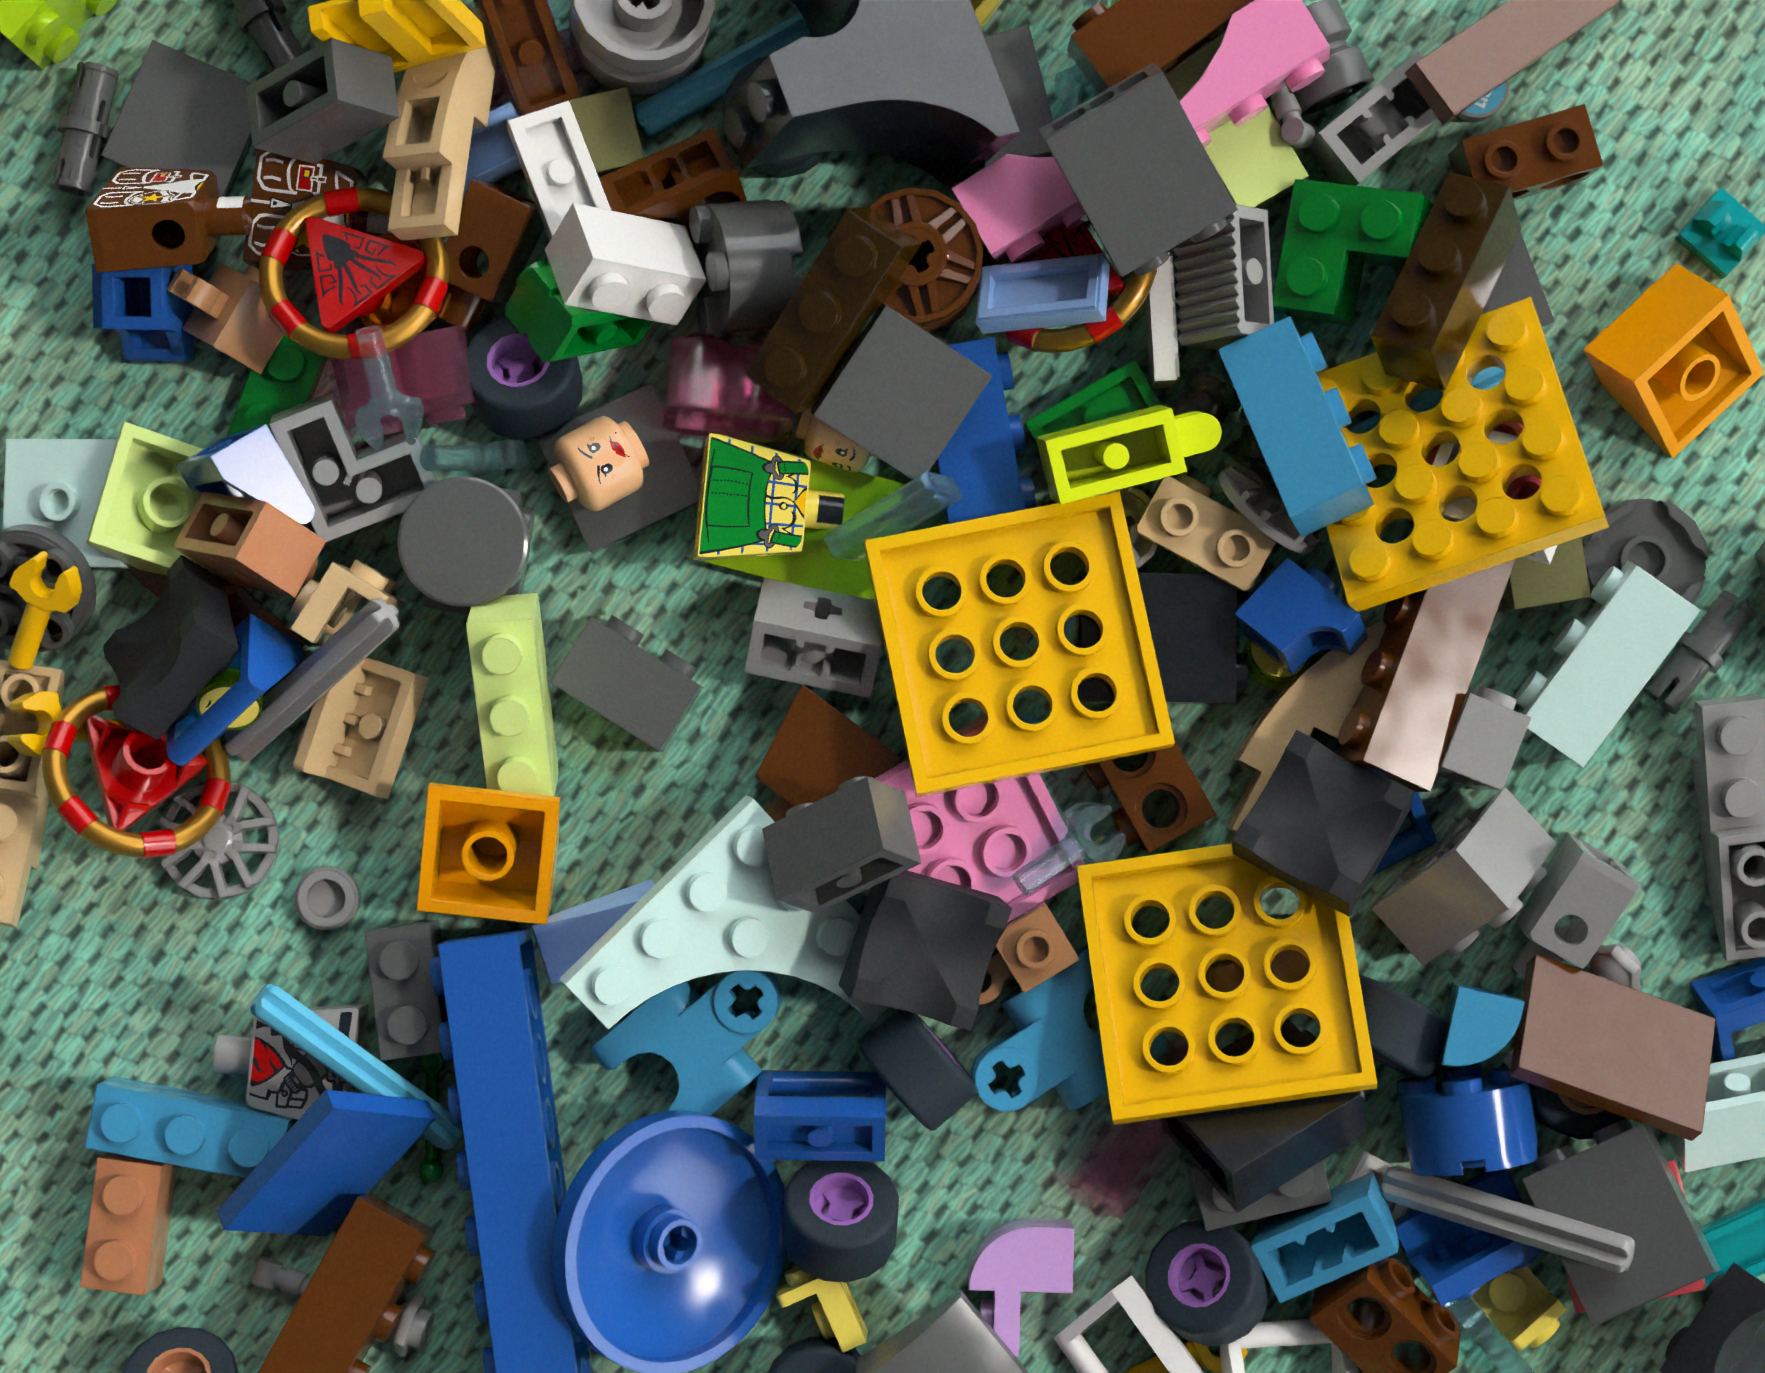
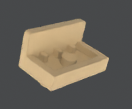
(1205, 531)
(330, 603)
(362, 727)

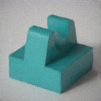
(1721, 233)

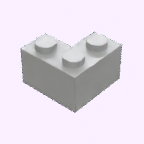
(345, 483)
(1467, 880)

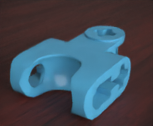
(698, 1037)
(1049, 1044)

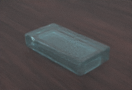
(893, 514)

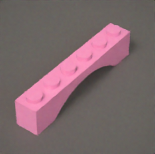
(1261, 52)

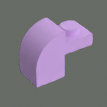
(1019, 1259)

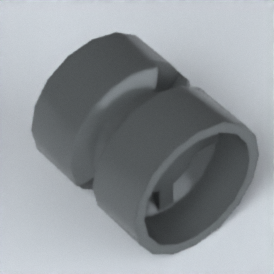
(1344, 71)

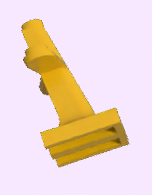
(404, 29)

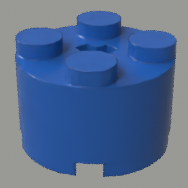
(1467, 1121)

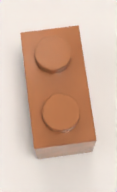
(250, 544)
(128, 1224)

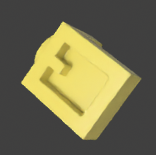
(1520, 1307)
(834, 1312)

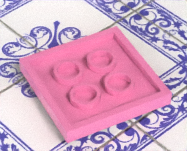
(986, 833)

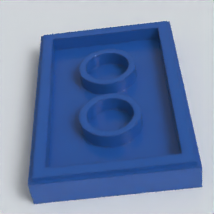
(325, 1163)

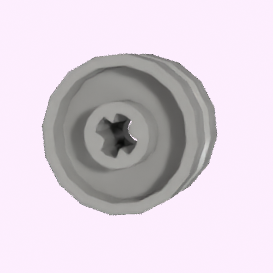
(639, 41)

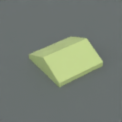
(143, 500)

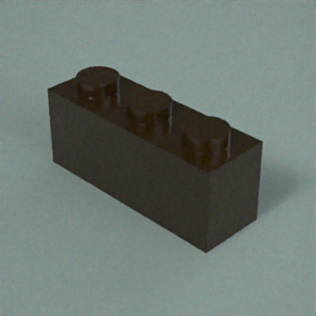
(1446, 281)
(831, 308)

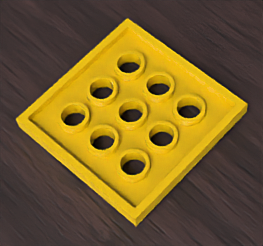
(1500, 526)
(1007, 746)
(1206, 1077)

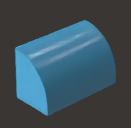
(1478, 1024)
(1326, 1239)

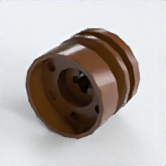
(953, 267)

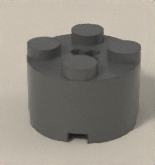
(745, 263)

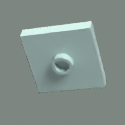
(58, 488)

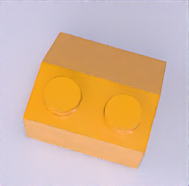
(1676, 358)
(489, 853)

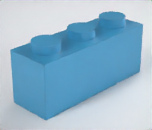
(1299, 425)
(182, 1127)

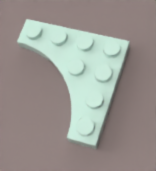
(711, 918)

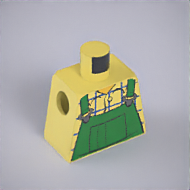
(757, 502)

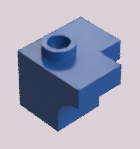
(143, 313)
(1299, 616)

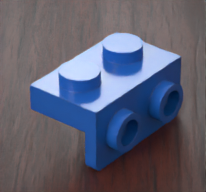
(1458, 1258)

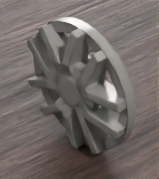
(1263, 506)
(223, 845)

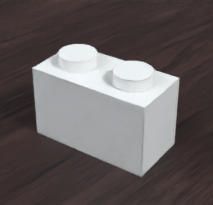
(624, 264)

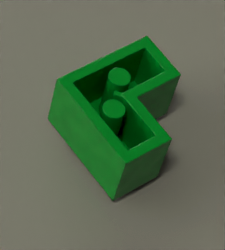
(1332, 236)

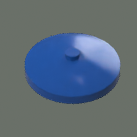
(669, 1242)

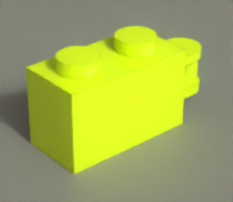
(1123, 451)

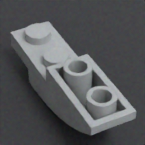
(1732, 818)

